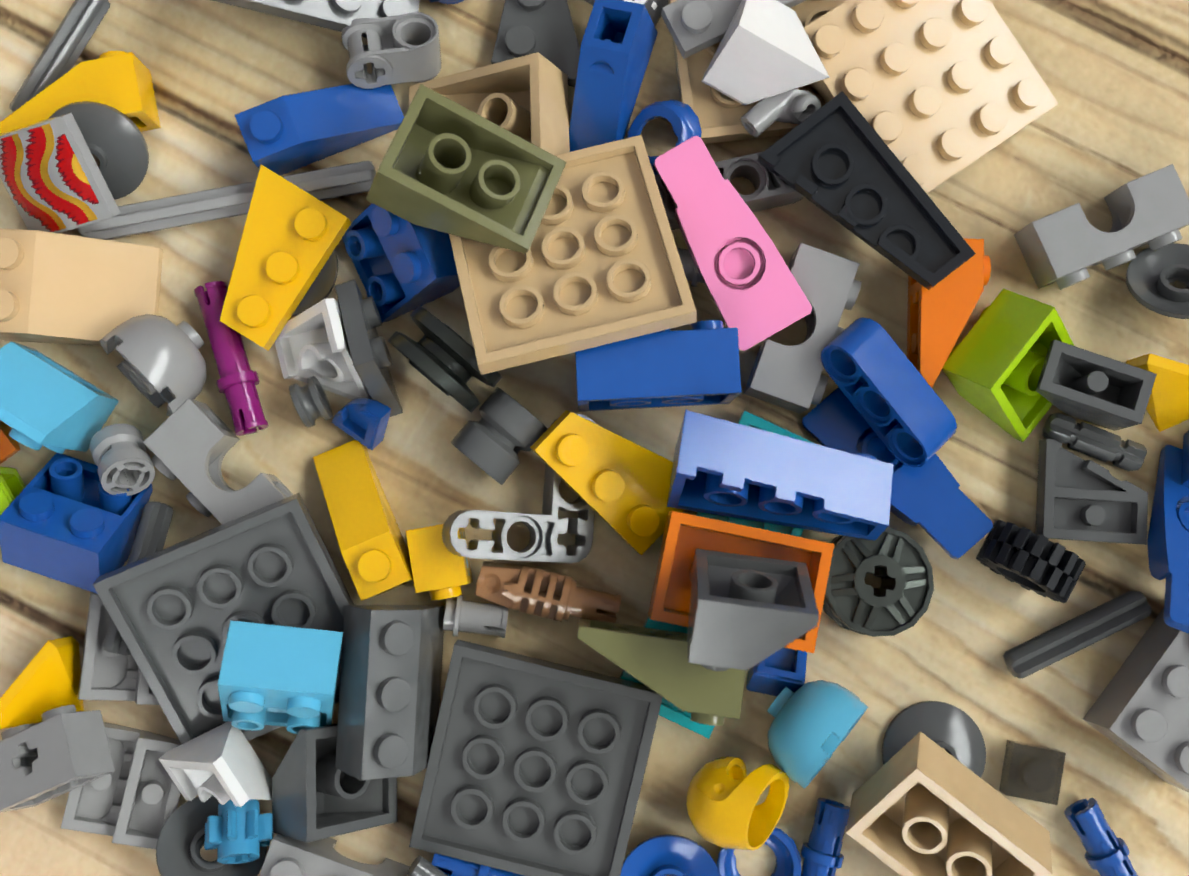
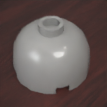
(159, 358)

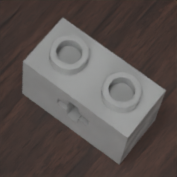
(52, 757)

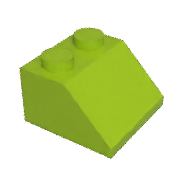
(1003, 360)

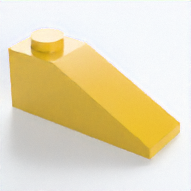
(112, 80)
(363, 520)

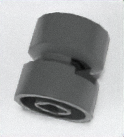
(499, 435)

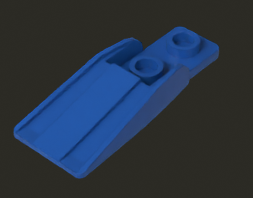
(919, 494)
(1170, 537)

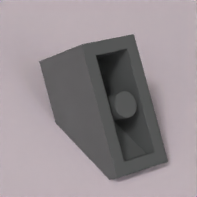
(1094, 386)

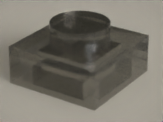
(1032, 772)

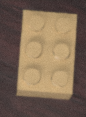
(942, 819)

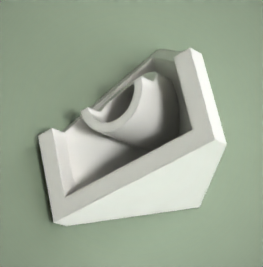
(763, 54)
(318, 347)
(220, 766)

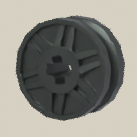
(443, 358)
(903, 591)

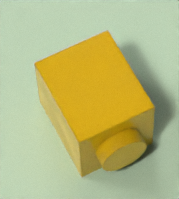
(434, 566)

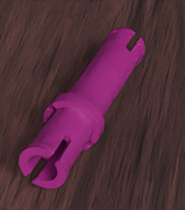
(236, 377)

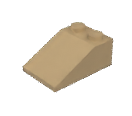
(517, 94)
(73, 286)

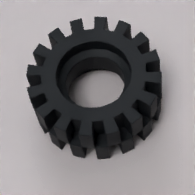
(1031, 560)

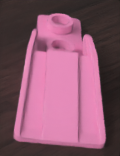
(730, 247)

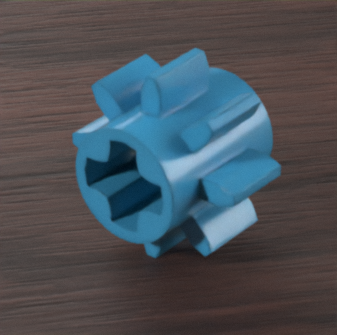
(238, 832)

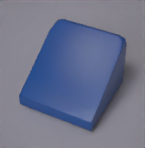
(778, 671)

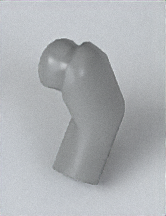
(786, 107)

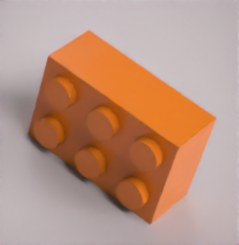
(690, 532)

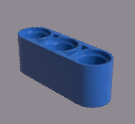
(888, 392)

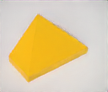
(1170, 392)
(44, 684)

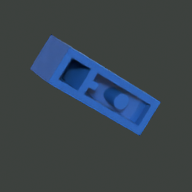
(317, 124)

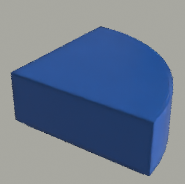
(364, 421)

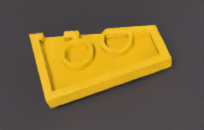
(278, 256)
(612, 475)

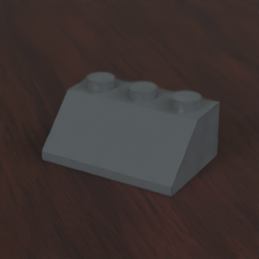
(389, 689)

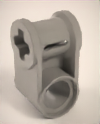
(398, 48)

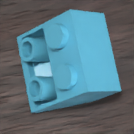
(49, 402)
(279, 676)

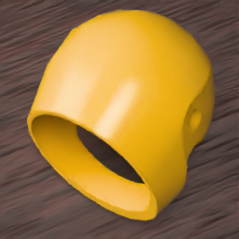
(725, 798)

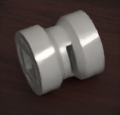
(122, 459)

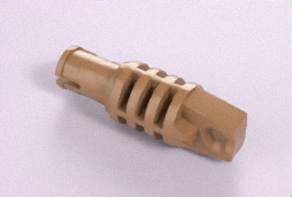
(543, 593)

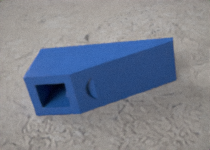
(610, 71)

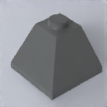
(746, 608)
(320, 801)

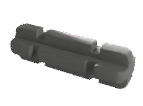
(1095, 442)

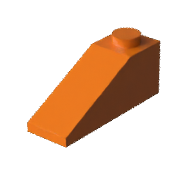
(941, 313)

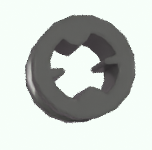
(310, 401)

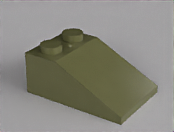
(465, 175)
(662, 664)

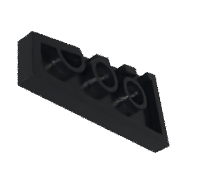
(862, 185)

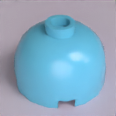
(811, 727)

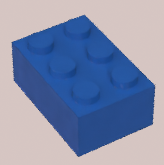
(661, 370)

